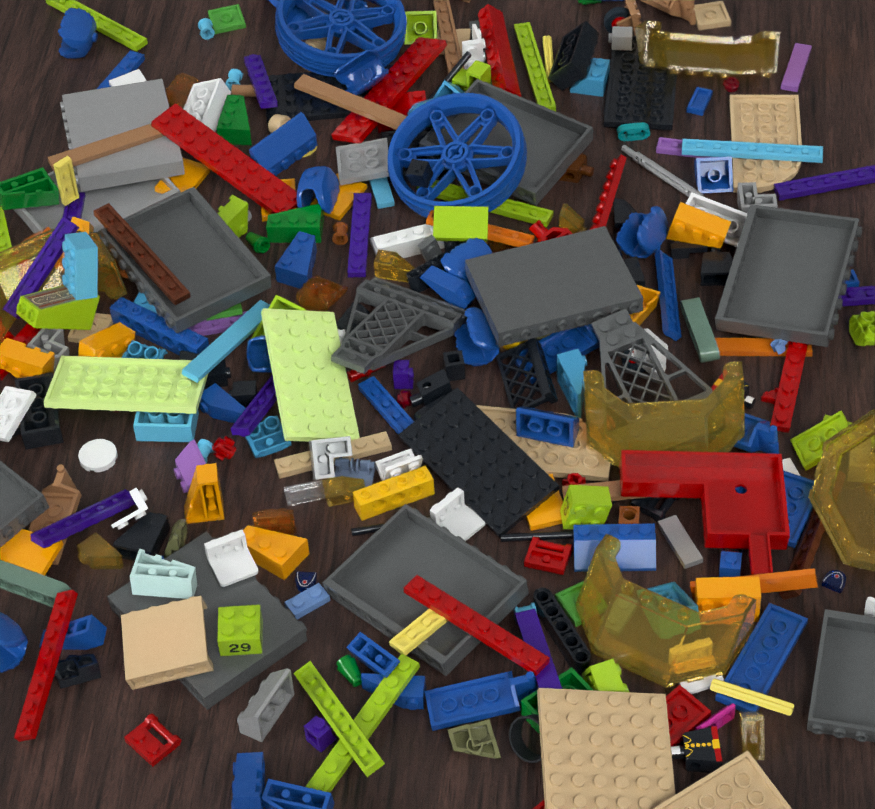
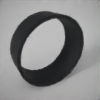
(517, 742)

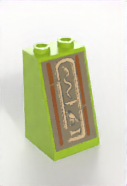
(57, 309)

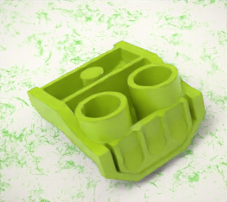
(863, 328)

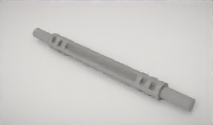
(660, 172)

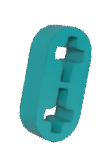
(633, 131)

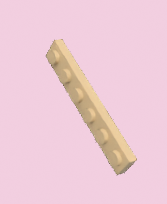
(361, 448)

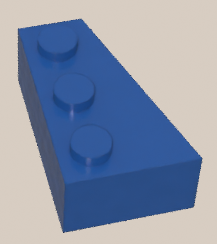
(297, 261)
(248, 781)
(290, 796)

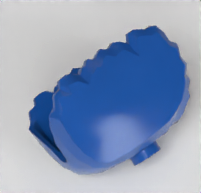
(77, 33)
(361, 72)
(323, 183)
(643, 233)
(455, 260)
(476, 339)
(258, 355)
(12, 643)

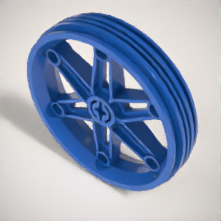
(340, 24)
(458, 155)

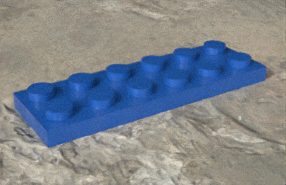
(764, 654)

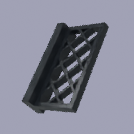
(541, 371)

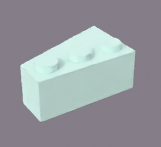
(161, 577)

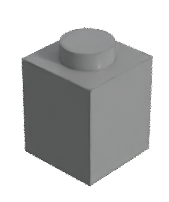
(621, 38)

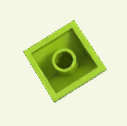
(420, 25)

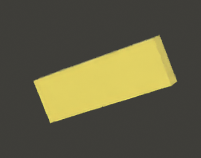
(66, 180)
(417, 632)

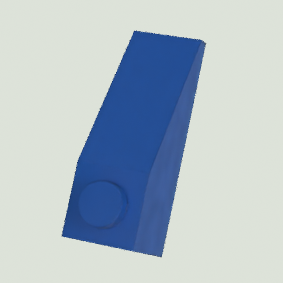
(449, 287)
(220, 404)
(83, 634)
(372, 655)
(412, 696)

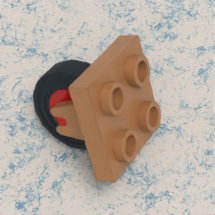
(623, 16)

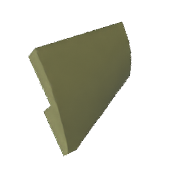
(177, 537)
(475, 739)

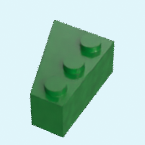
(234, 121)
(28, 190)
(285, 225)

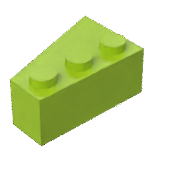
(235, 215)

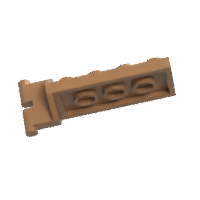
(679, 8)
(62, 501)

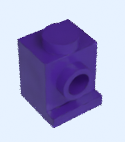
(403, 375)
(322, 731)

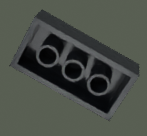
(574, 56)
(40, 424)

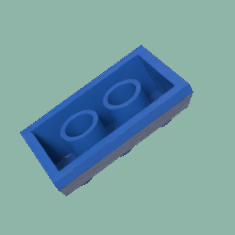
(546, 426)

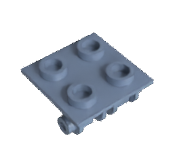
(360, 469)

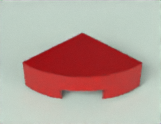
(770, 397)

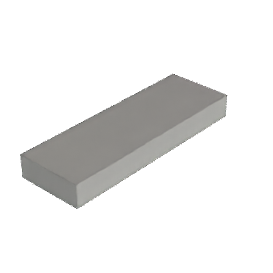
(680, 542)

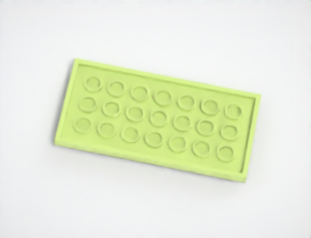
(123, 385)
(308, 386)

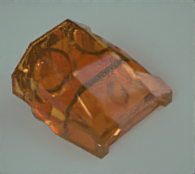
(180, 89)
(319, 294)
(276, 520)

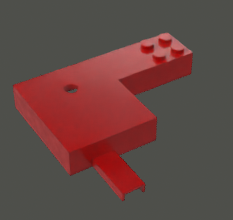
(729, 518)

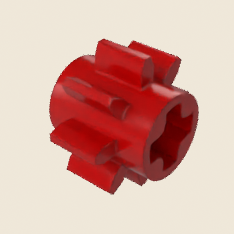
(224, 448)
(574, 479)

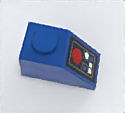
(730, 562)

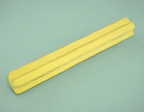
(548, 54)
(752, 697)

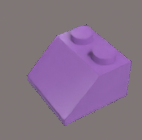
(186, 464)

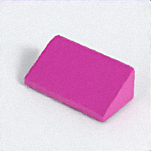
(719, 718)

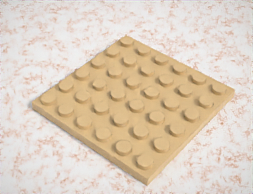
(604, 749)

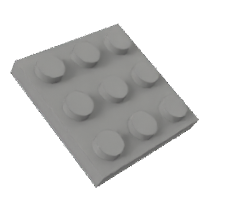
(362, 161)

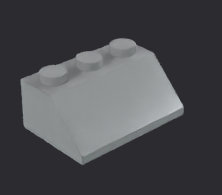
(266, 705)

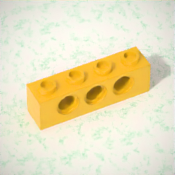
(393, 493)

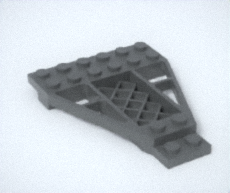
(390, 302)
(620, 333)

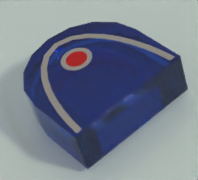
(305, 580)
(834, 580)

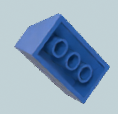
(285, 145)
(636, 541)

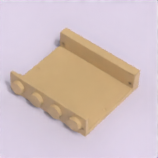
(165, 643)

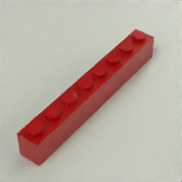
(498, 49)

